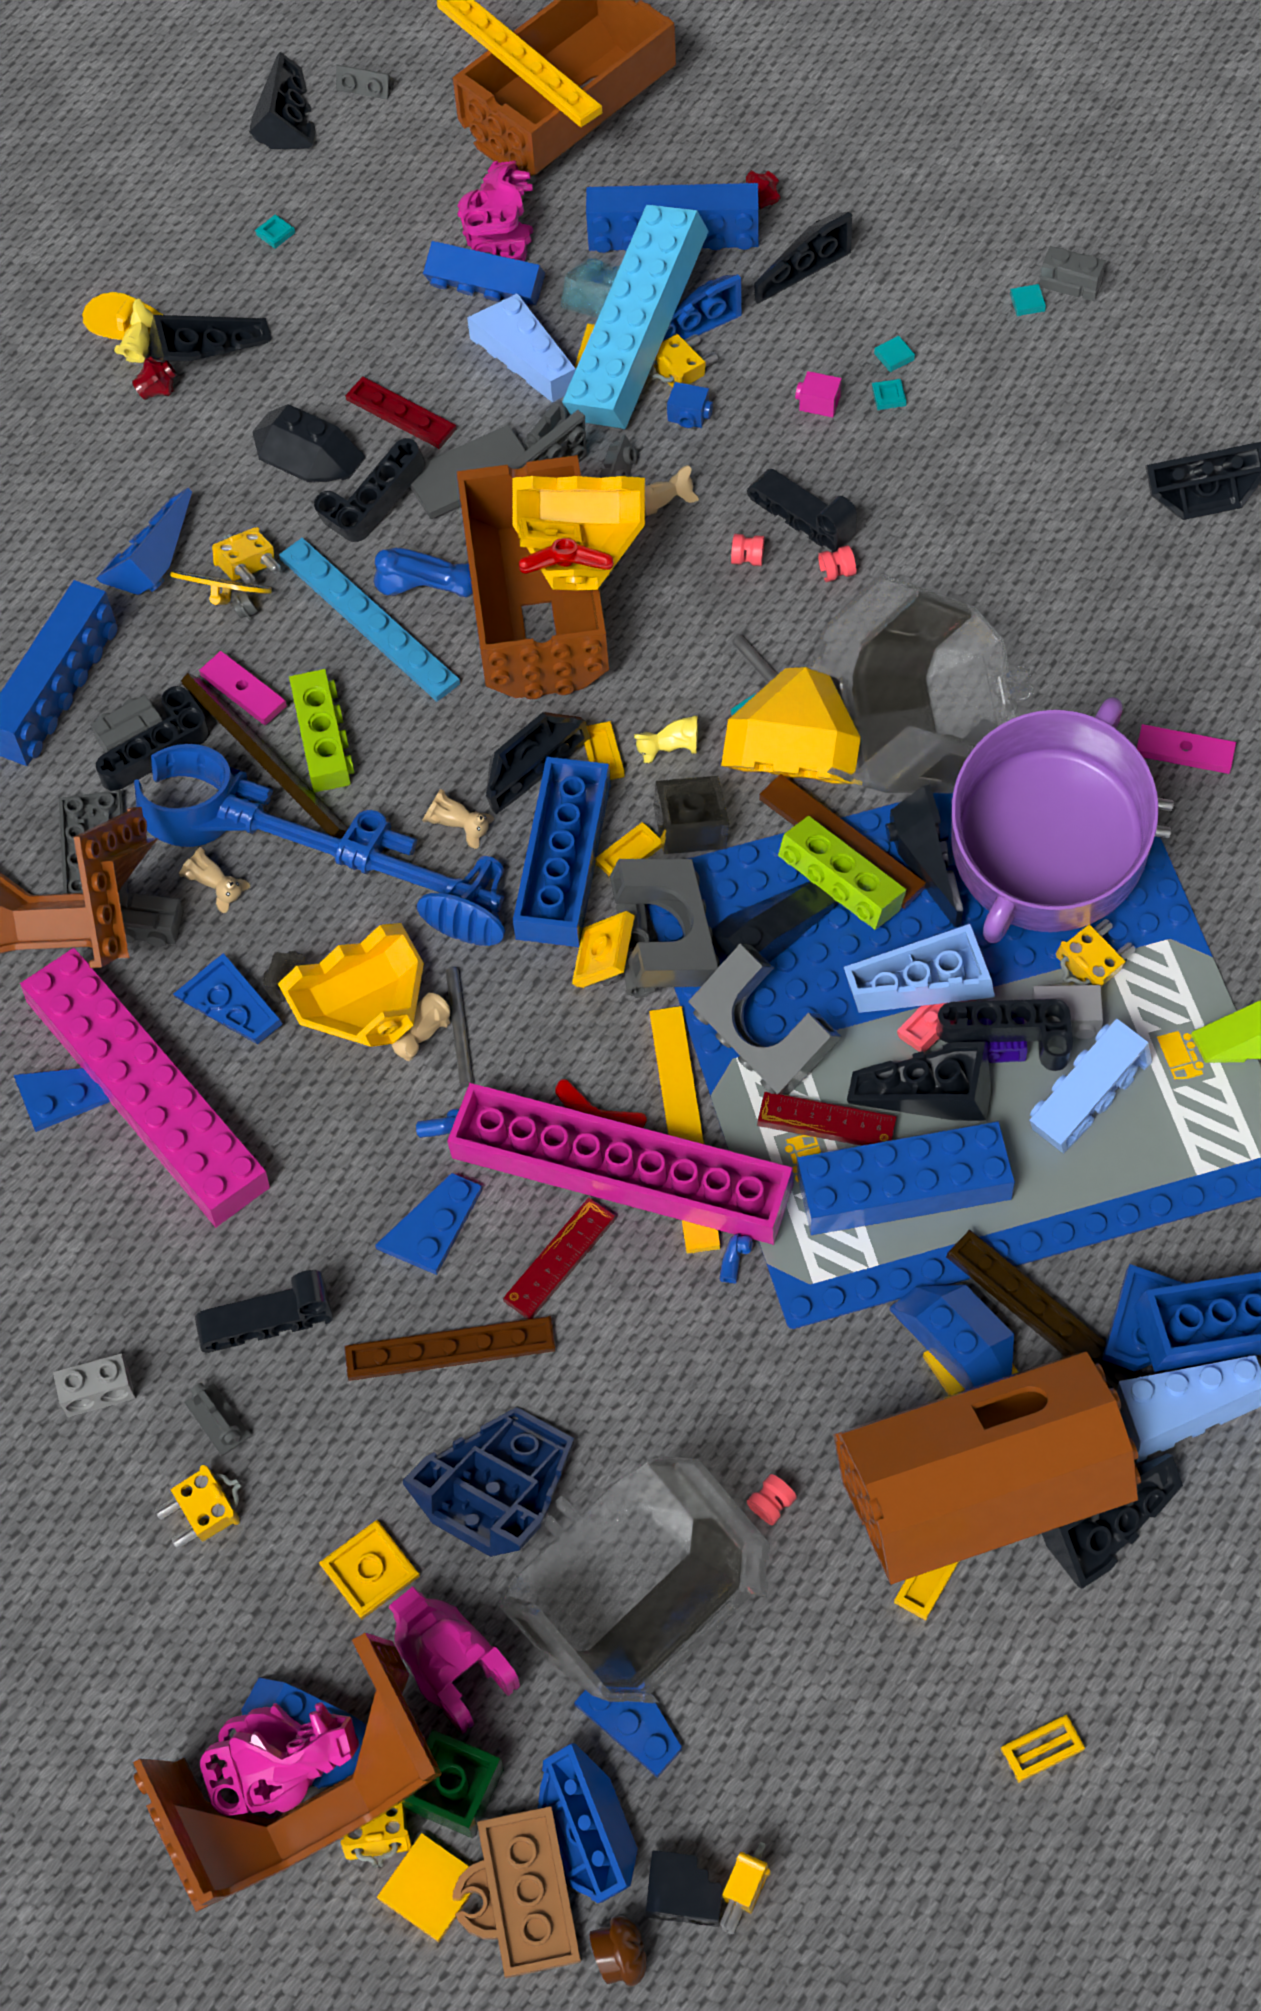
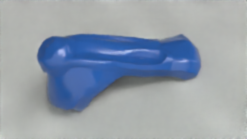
(405, 569)

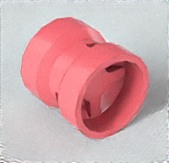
(747, 549)
(837, 563)
(771, 1499)

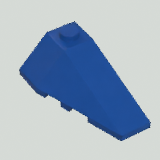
(151, 550)

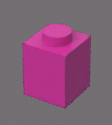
(819, 394)

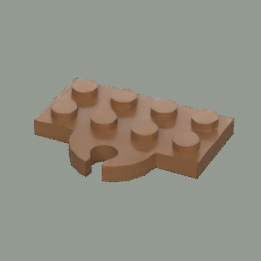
(521, 1894)

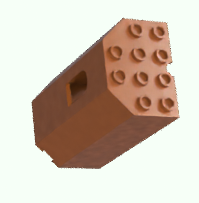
(607, 40)
(499, 590)
(989, 1466)

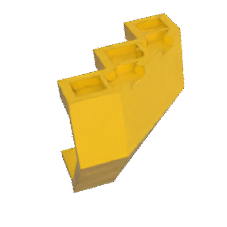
(608, 514)
(793, 729)
(360, 989)

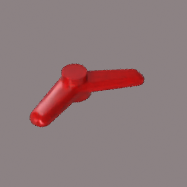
(565, 553)
(576, 1101)

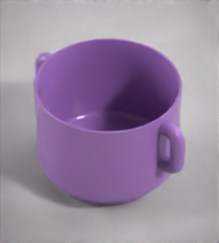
(1053, 820)

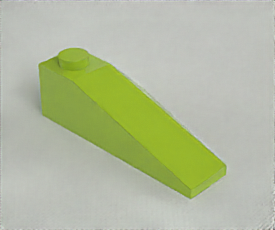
(1231, 1037)

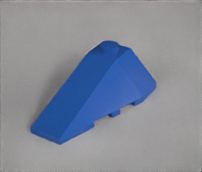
(707, 307)

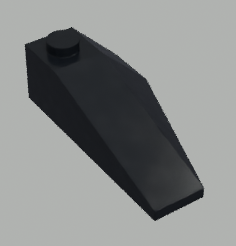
(281, 110)
(812, 251)
(203, 336)
(917, 839)
(774, 922)
(936, 1084)
(1089, 1545)

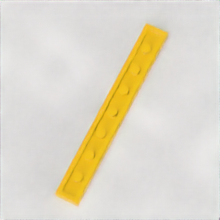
(522, 59)
(680, 1102)

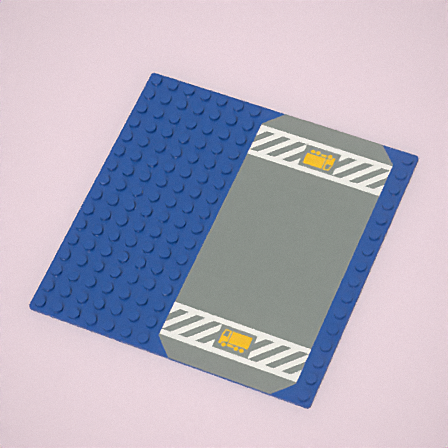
(1159, 1154)

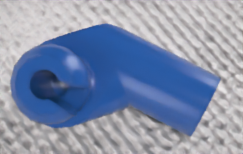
(438, 1126)
(731, 1259)

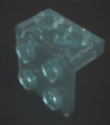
(588, 287)

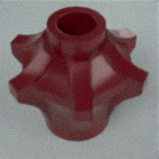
(766, 187)
(154, 379)

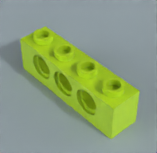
(312, 690)
(842, 872)

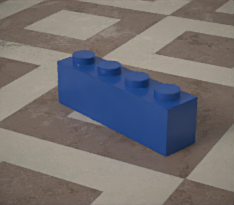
(483, 273)

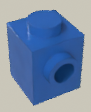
(689, 405)

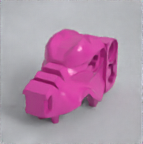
(494, 210)
(440, 1647)
(275, 1758)

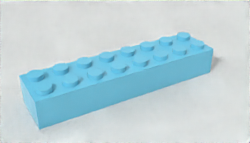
(636, 315)

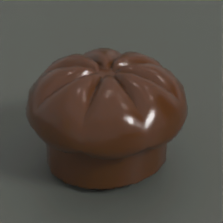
(619, 1952)

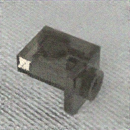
(279, 967)

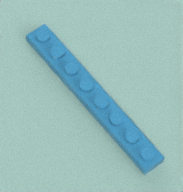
(370, 619)

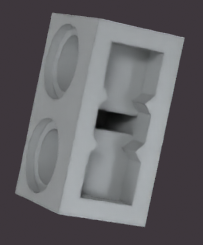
(94, 1385)

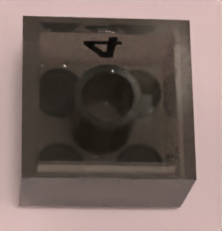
(691, 814)

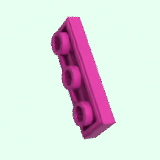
(231, 678)
(1202, 751)

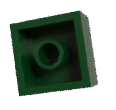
(462, 1790)

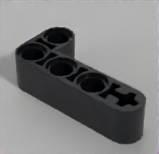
(403, 463)
(825, 524)
(175, 729)
(1006, 1030)
(266, 1315)

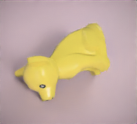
(136, 338)
(677, 734)

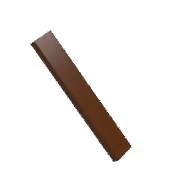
(796, 805)
(449, 1348)

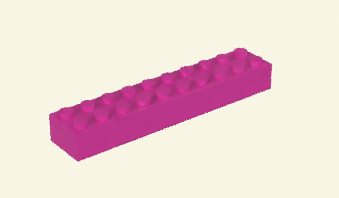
(145, 1087)
(621, 1163)

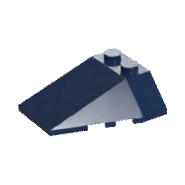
(493, 1483)

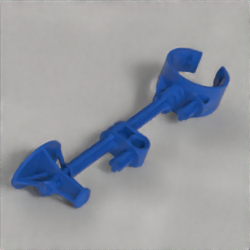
(453, 911)

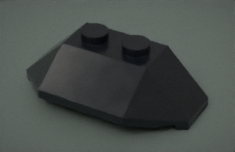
(305, 446)
(1206, 481)
(522, 758)

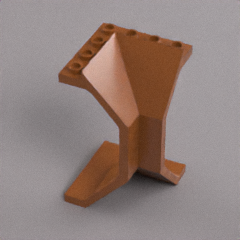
(85, 919)
(231, 1853)

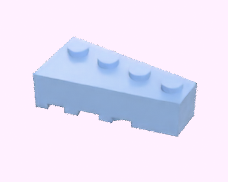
(521, 342)
(922, 974)
(1090, 1085)
(1187, 1402)

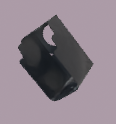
(682, 1890)

